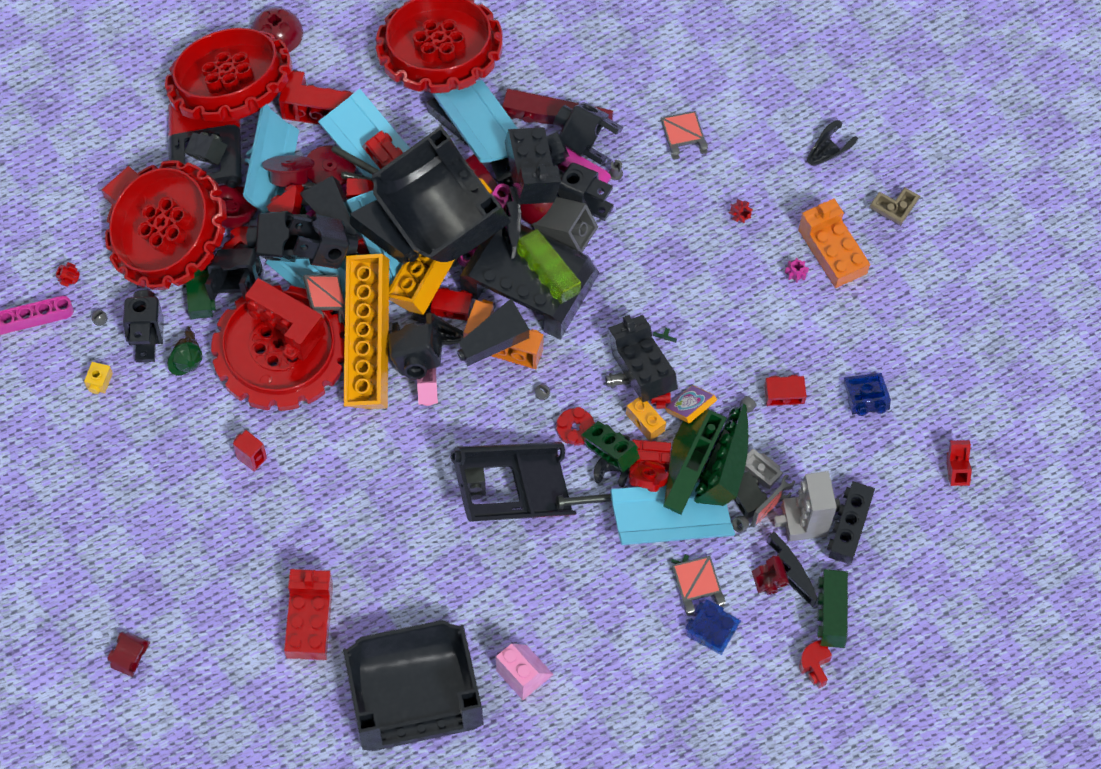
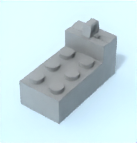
(810, 512)

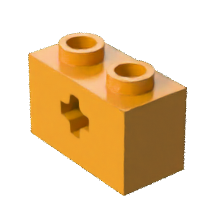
(645, 419)

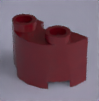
(770, 576)
(127, 653)

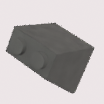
(568, 223)

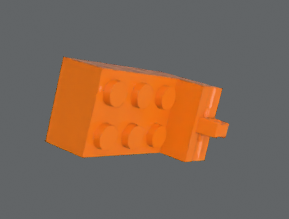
(833, 243)
(524, 353)

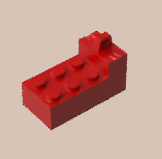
(308, 102)
(296, 321)
(308, 614)

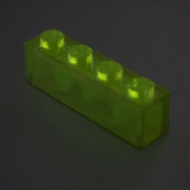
(548, 266)

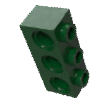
(611, 446)

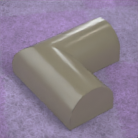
(897, 209)

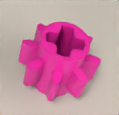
(796, 275)

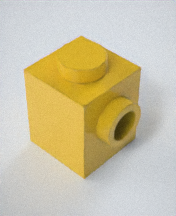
(98, 378)

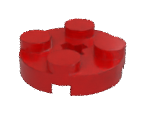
(565, 421)
(648, 476)

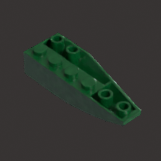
(688, 457)
(727, 463)

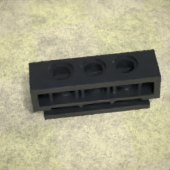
(558, 155)
(861, 497)

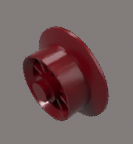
(328, 165)
(288, 169)

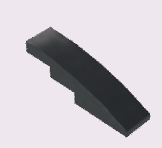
(512, 230)
(795, 572)

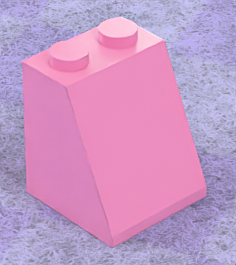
(521, 669)

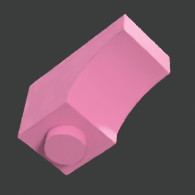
(428, 388)

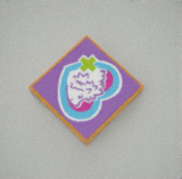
(690, 404)

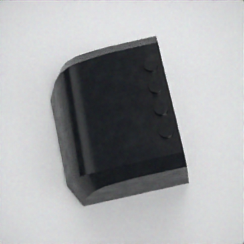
(438, 199)
(512, 278)
(413, 685)

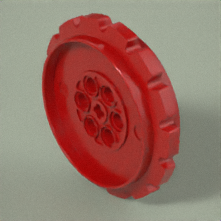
(439, 44)
(228, 74)
(168, 207)
(280, 385)

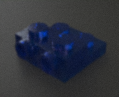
(867, 394)
(712, 626)

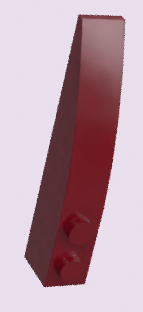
(537, 107)

